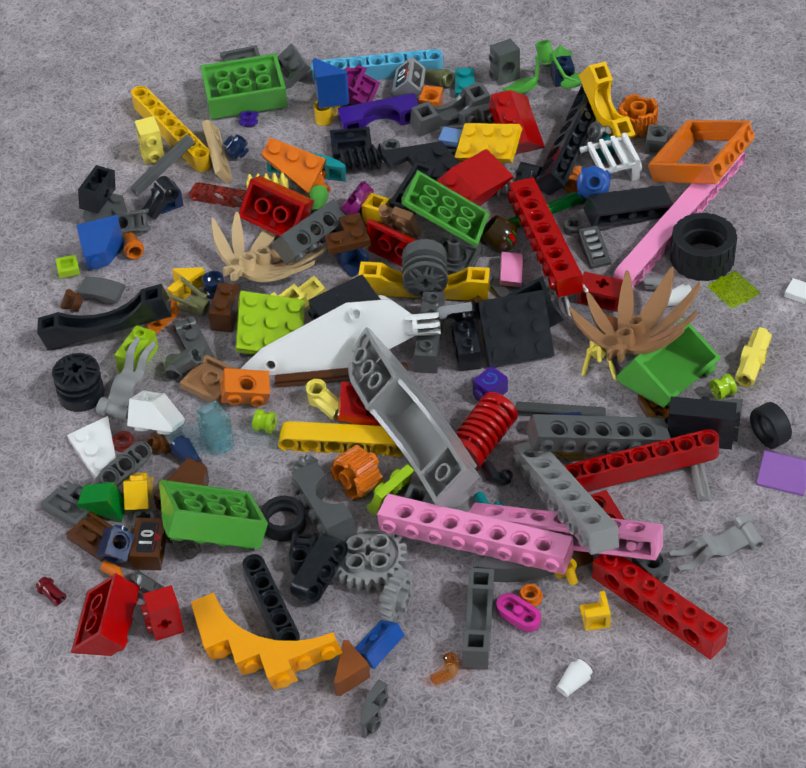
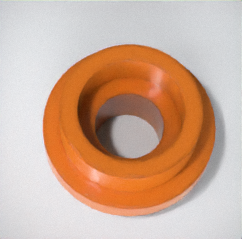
(533, 590)

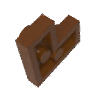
(350, 238)

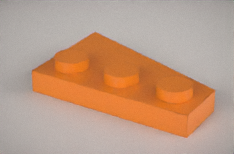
(298, 165)

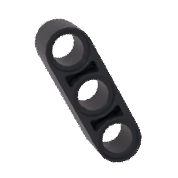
(319, 568)

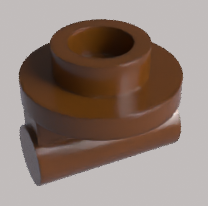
(71, 301)
(158, 443)

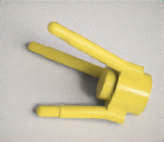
(597, 353)

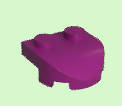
(360, 86)
(357, 198)

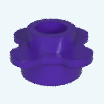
(248, 118)

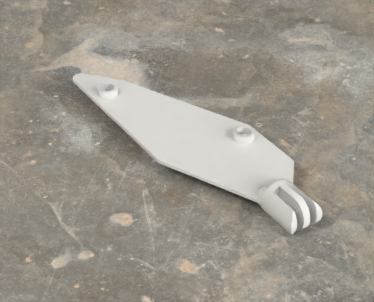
(331, 337)

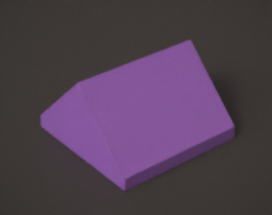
(783, 472)

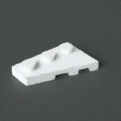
(94, 445)

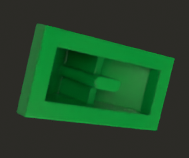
(103, 500)

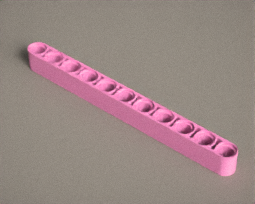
(659, 238)

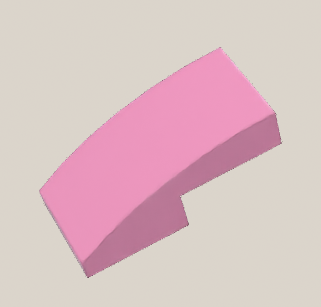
(511, 269)

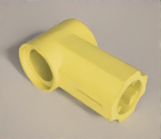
(324, 400)

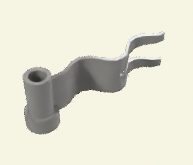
(124, 384)
(727, 543)

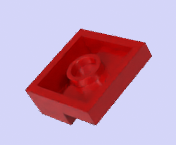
(351, 407)

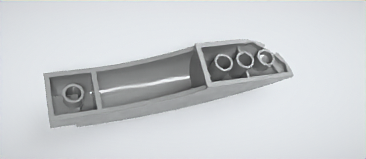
(412, 421)

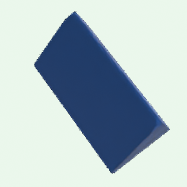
(380, 642)

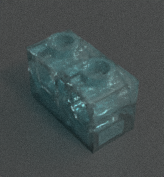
(215, 428)

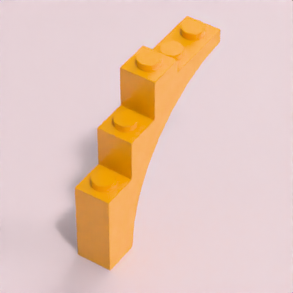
(252, 652)

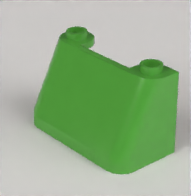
(671, 368)

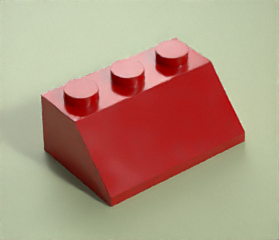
(514, 108)
(273, 206)
(387, 241)
(106, 617)

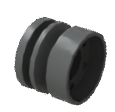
(424, 267)

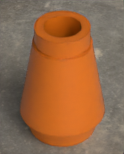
(132, 246)

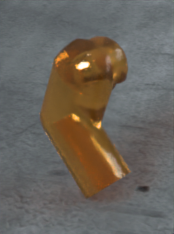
(448, 670)

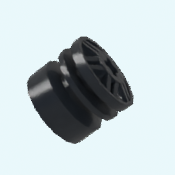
(78, 382)

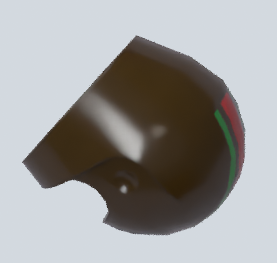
(499, 234)

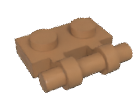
(400, 219)

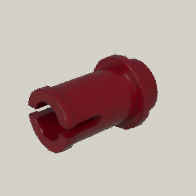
(50, 590)

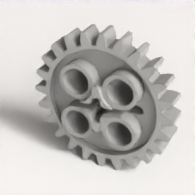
(371, 558)

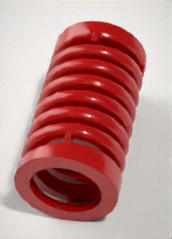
(486, 426)

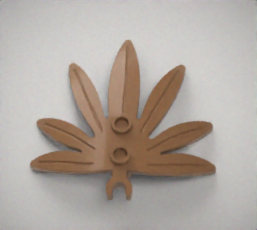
(637, 333)

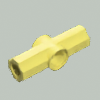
(753, 357)

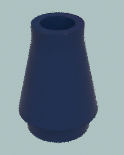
(183, 448)

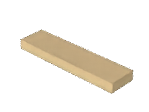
(217, 151)

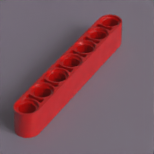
(646, 460)

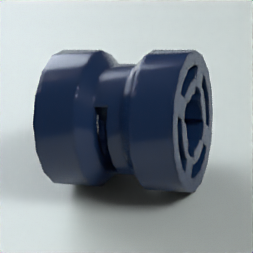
(210, 282)

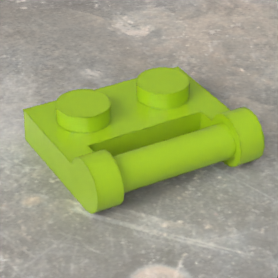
(398, 482)

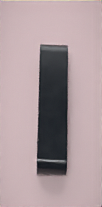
(267, 594)

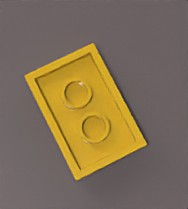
(497, 138)

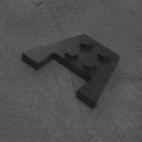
(432, 154)

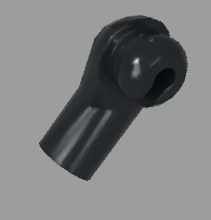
(502, 478)

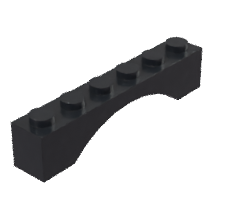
(65, 329)

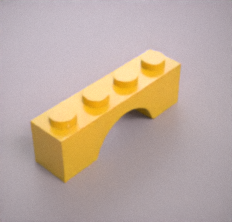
(597, 86)

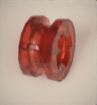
(120, 436)

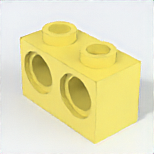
(149, 140)

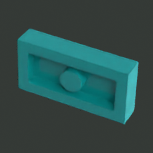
(463, 78)

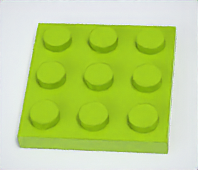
(265, 320)

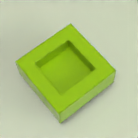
(67, 266)

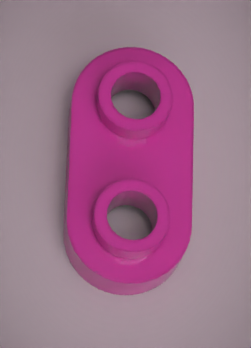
(521, 611)

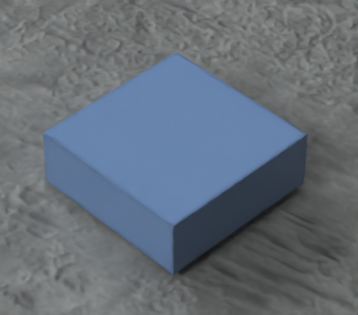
(450, 136)

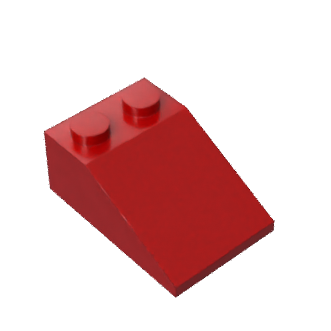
(477, 177)

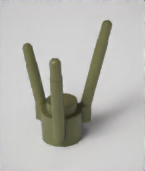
(197, 304)

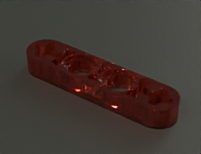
(206, 193)

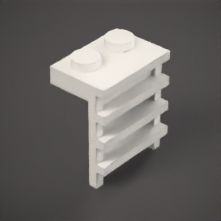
(624, 151)

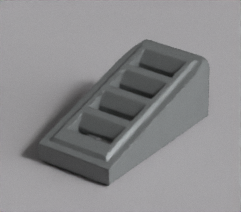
(585, 239)

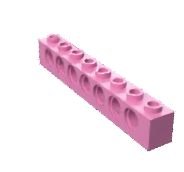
(476, 533)
(636, 538)

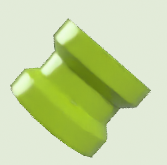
(723, 386)
(264, 421)

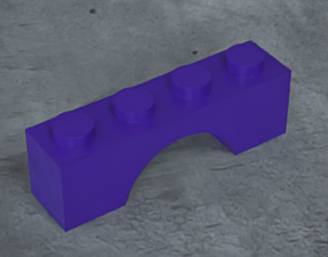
(392, 108)

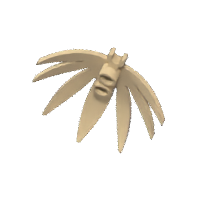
(260, 262)

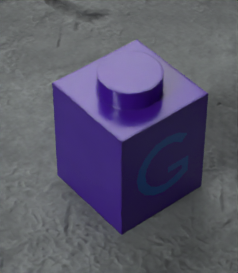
(490, 381)

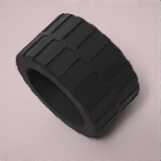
(703, 263)

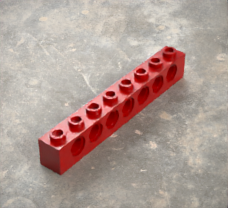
(545, 237)

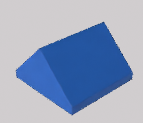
(330, 84)

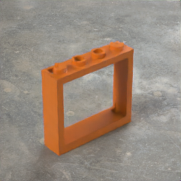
(665, 166)

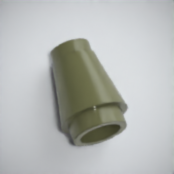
(440, 77)

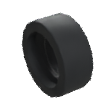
(770, 425)
(284, 503)

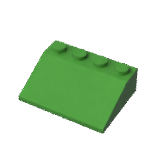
(244, 86)
(445, 208)
(211, 515)

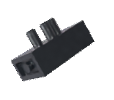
(351, 291)
(695, 415)

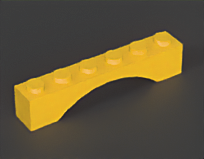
(460, 286)

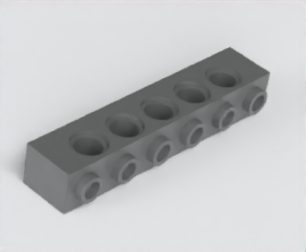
(593, 433)

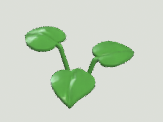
(546, 55)

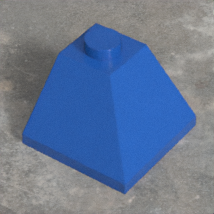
(100, 241)

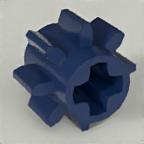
(236, 146)

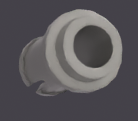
(652, 283)

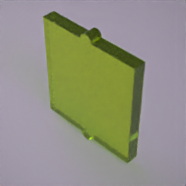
(733, 289)

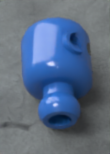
(592, 180)

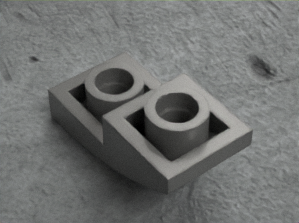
(476, 114)
(103, 289)
(370, 715)

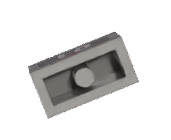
(409, 78)

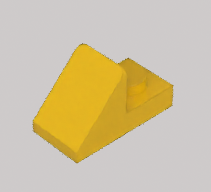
(193, 275)

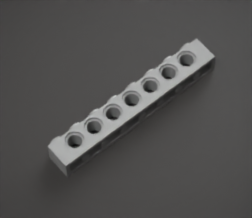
(567, 499)

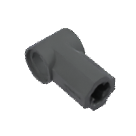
(181, 363)

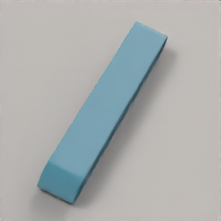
(384, 65)

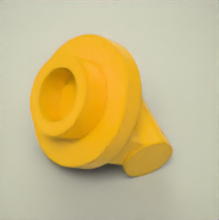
(570, 573)

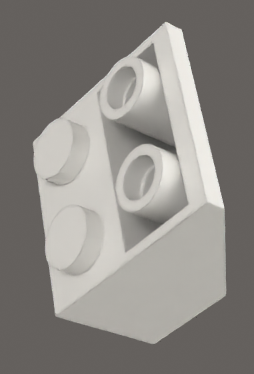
(153, 412)

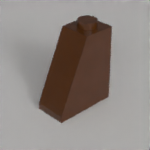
(189, 472)

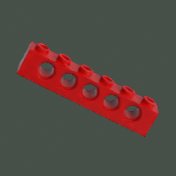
(661, 603)

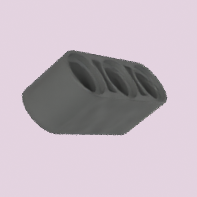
(128, 460)

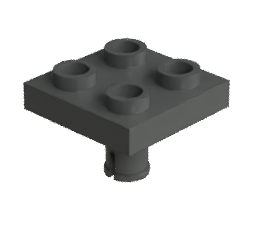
(460, 254)

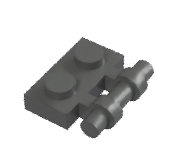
(64, 506)

